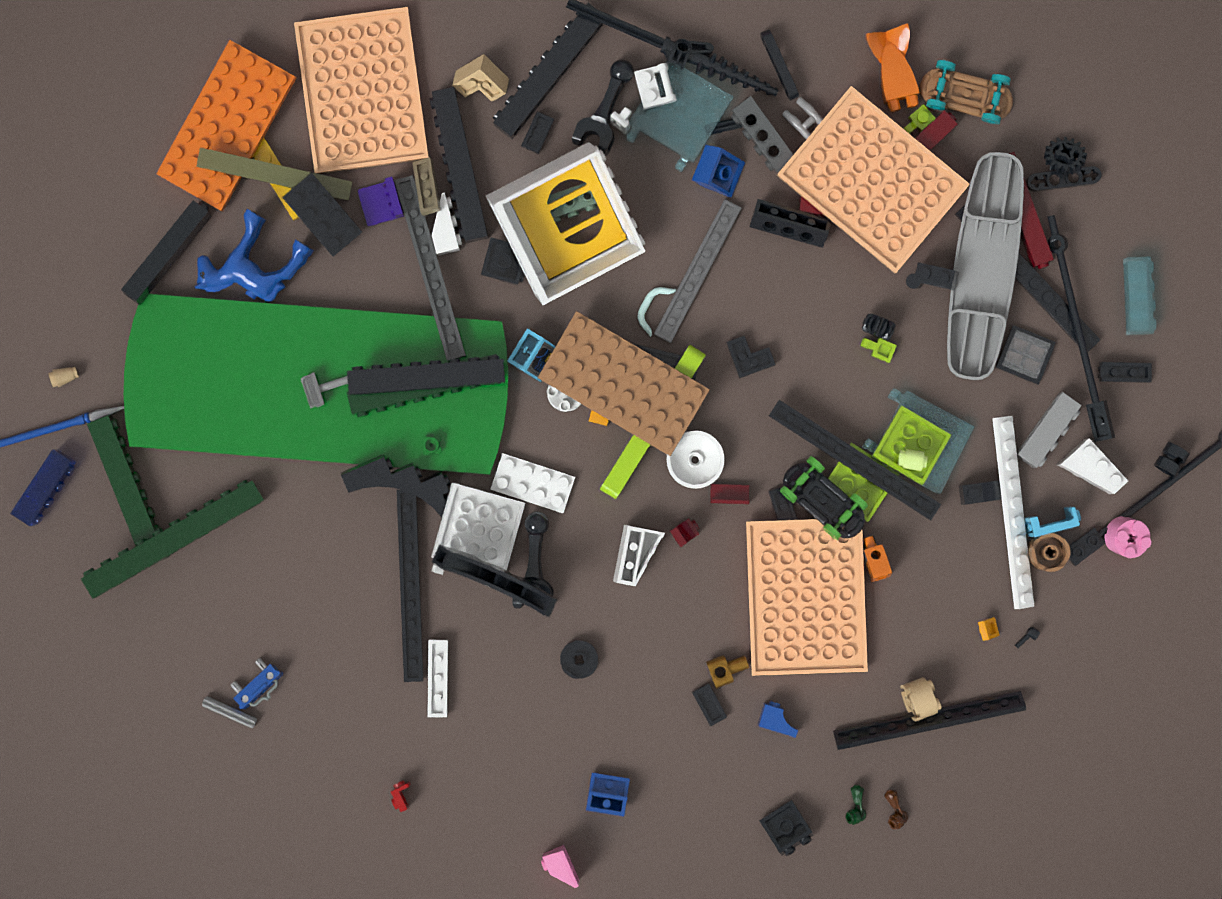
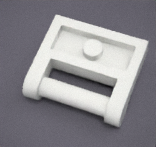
(648, 86)

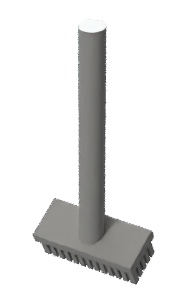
(313, 390)

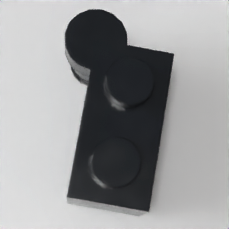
(932, 276)

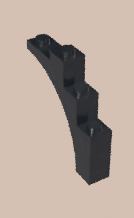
(378, 474)
(495, 578)

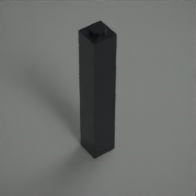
(166, 252)

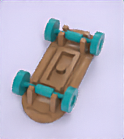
(967, 94)

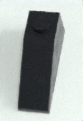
(980, 492)

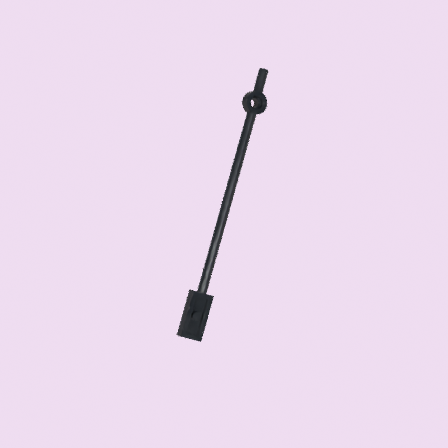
(1098, 410)
(1094, 539)

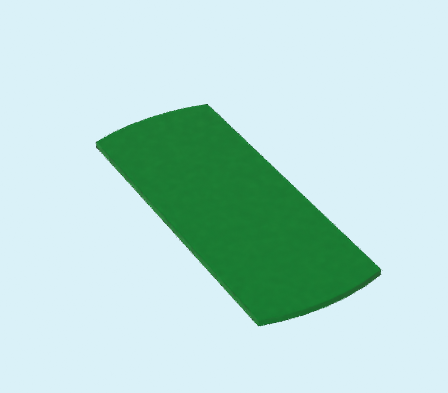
(232, 384)

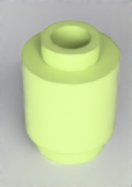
(912, 459)

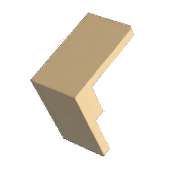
(483, 76)

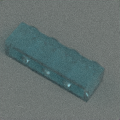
(1138, 295)

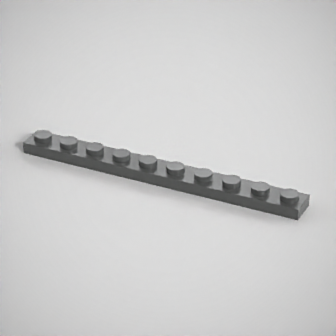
(430, 269)

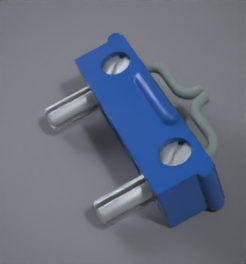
(259, 685)

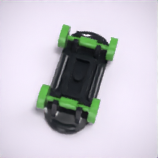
(824, 500)

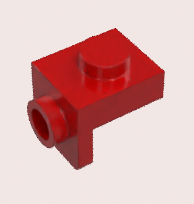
(399, 801)

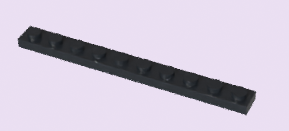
(1048, 298)
(854, 460)
(410, 587)
(945, 717)

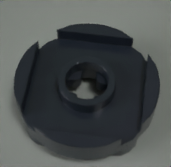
(568, 661)

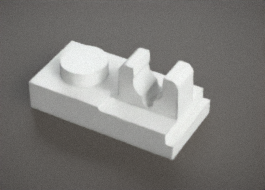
(621, 120)

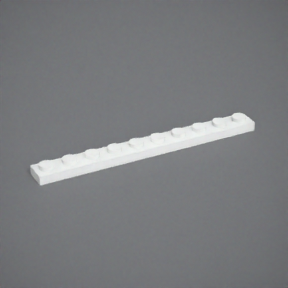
(1013, 512)

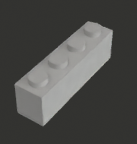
(1048, 429)

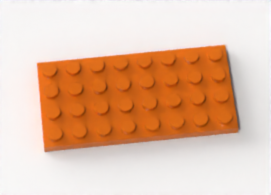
(226, 118)

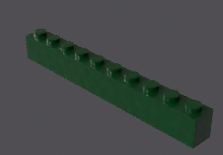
(172, 539)

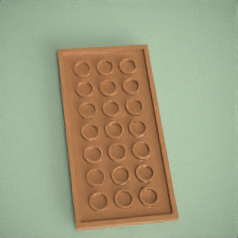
(623, 383)

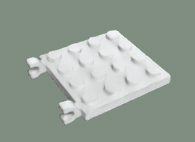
(479, 525)

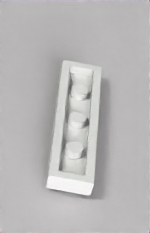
(437, 678)

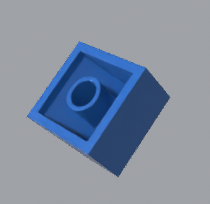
(718, 170)

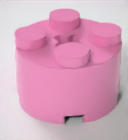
(1127, 537)

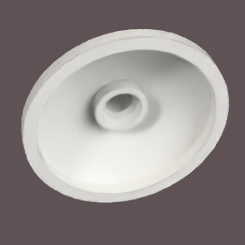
(709, 464)

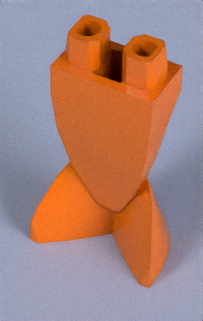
(896, 74)

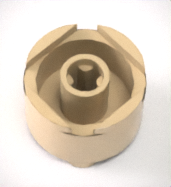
(920, 699)

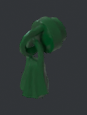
(853, 815)

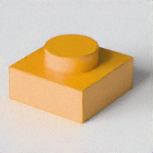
(988, 628)

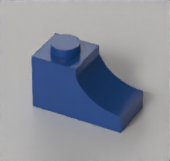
(773, 719)

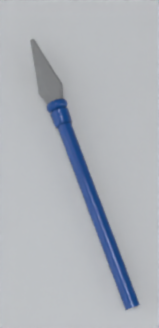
(78, 420)

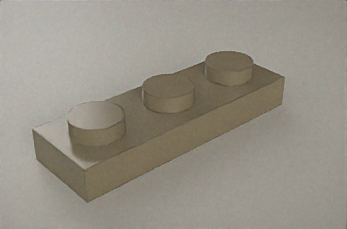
(426, 186)

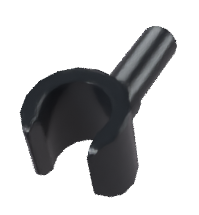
(1031, 633)

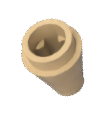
(62, 376)

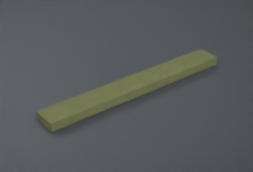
(268, 172)

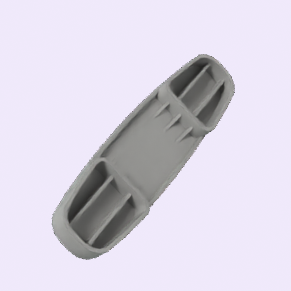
(985, 265)

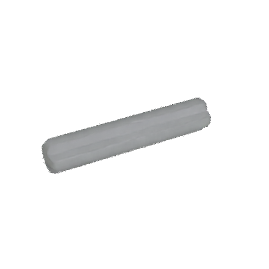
(229, 712)

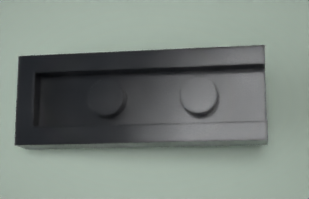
(1125, 372)

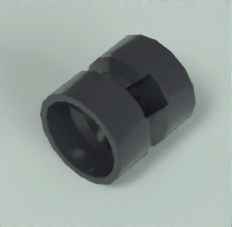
(1171, 459)

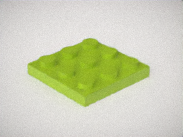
(911, 433)
(852, 483)

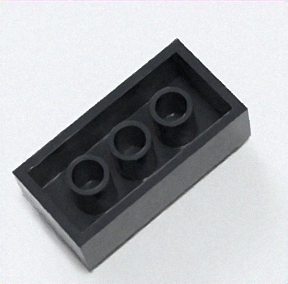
(322, 214)

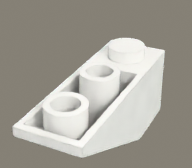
(444, 233)

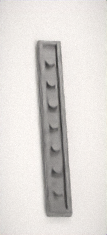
(697, 271)

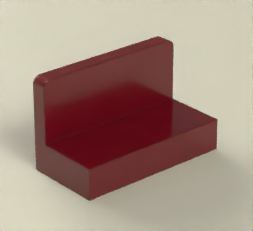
(729, 494)

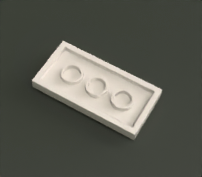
(532, 483)

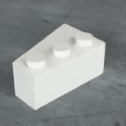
(1094, 467)
(634, 553)

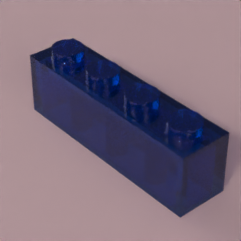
(43, 488)

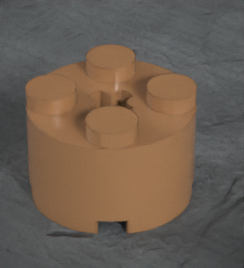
(1053, 561)

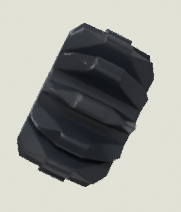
(878, 326)

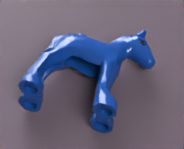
(247, 273)

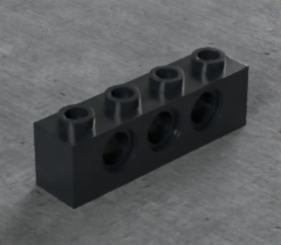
(790, 223)

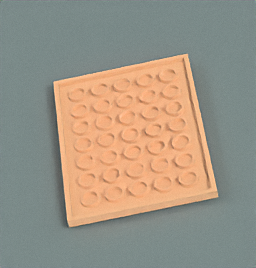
(361, 90)
(873, 179)
(805, 599)

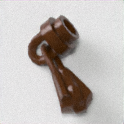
(895, 820)

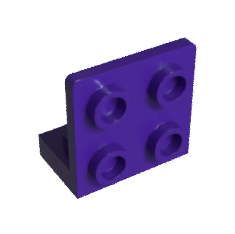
(381, 202)

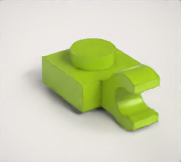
(919, 119)
(881, 349)

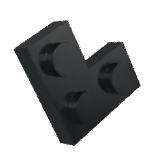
(747, 362)

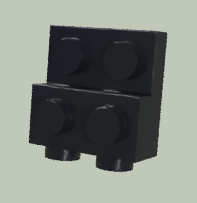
(502, 263)
(787, 828)

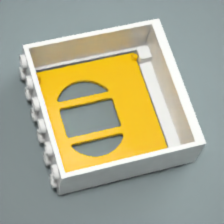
(556, 255)

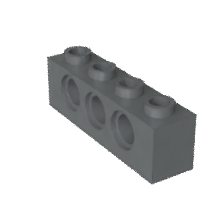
(739, 115)

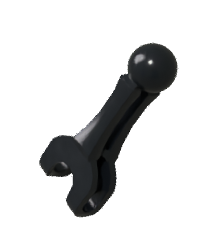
(599, 123)
(536, 525)

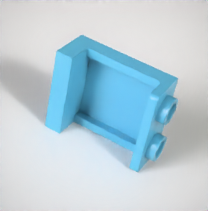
(1034, 529)

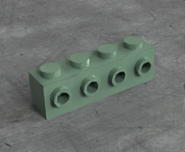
(573, 207)

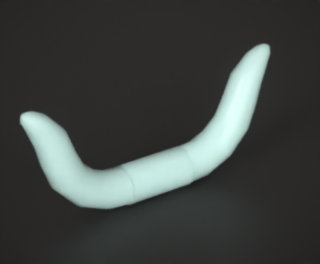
(646, 303)

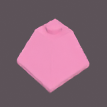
(560, 866)

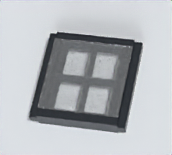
(1025, 354)

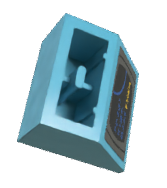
(531, 354)

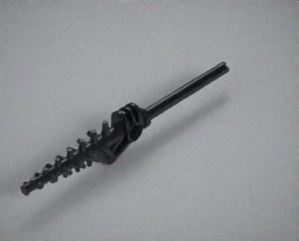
(680, 50)

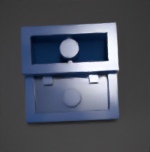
(607, 794)

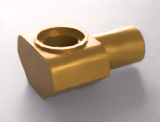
(731, 667)

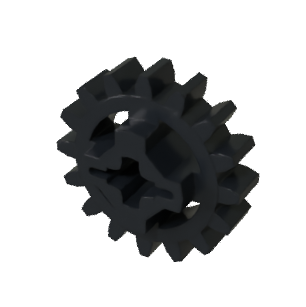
(1065, 156)

